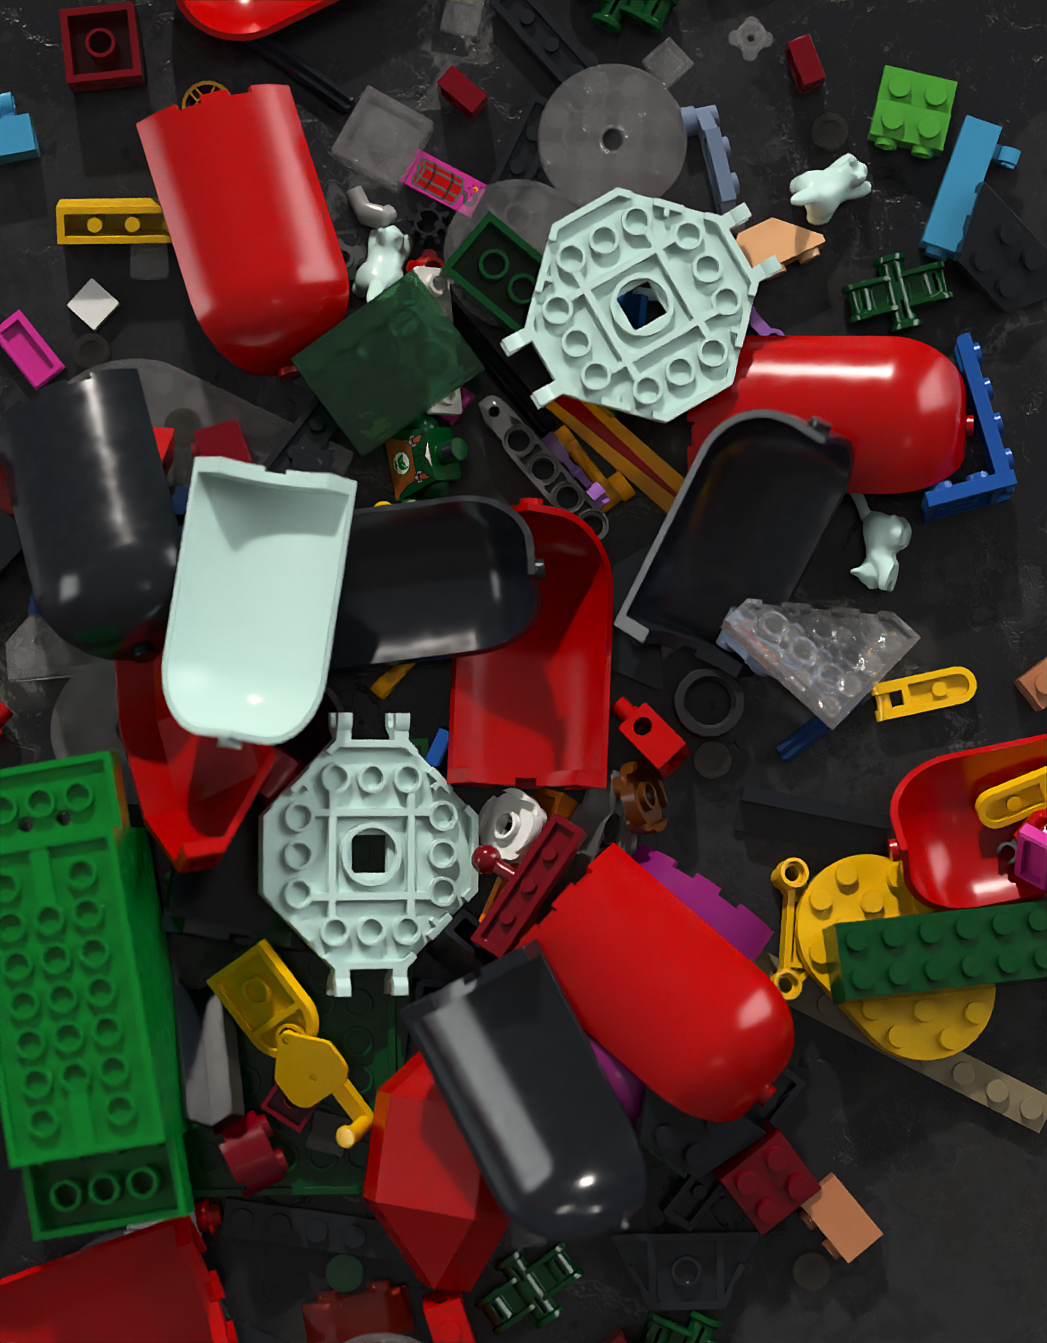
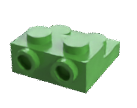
(912, 112)

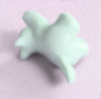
(825, 189)
(384, 262)
(883, 539)

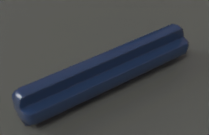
(807, 736)

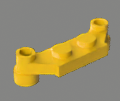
(790, 968)

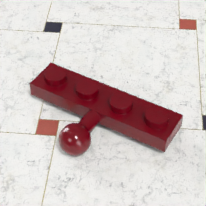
(526, 885)

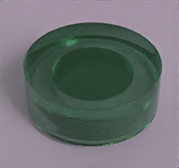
(344, 1272)

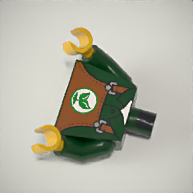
(423, 460)

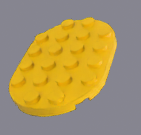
(903, 1027)

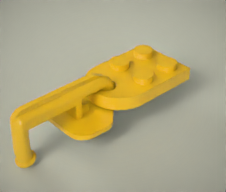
(267, 1001)

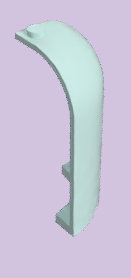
(255, 600)

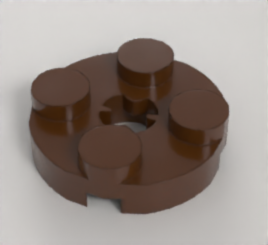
(641, 797)

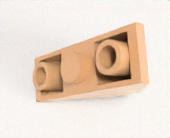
(779, 239)

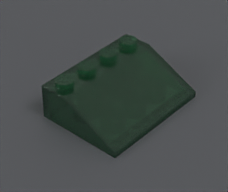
(388, 363)

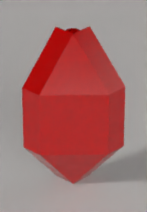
(183, 781)
(428, 1184)

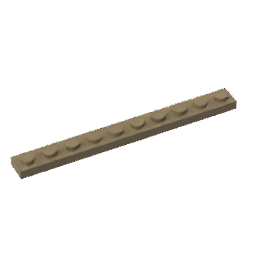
(957, 1071)

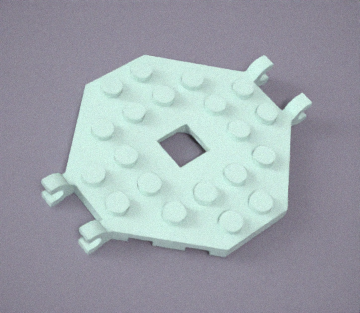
(695, 276)
(308, 854)

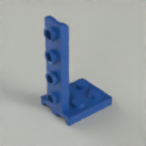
(979, 489)

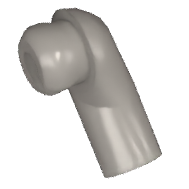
(369, 213)

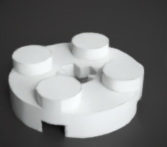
(527, 824)

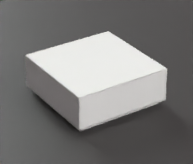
(93, 304)

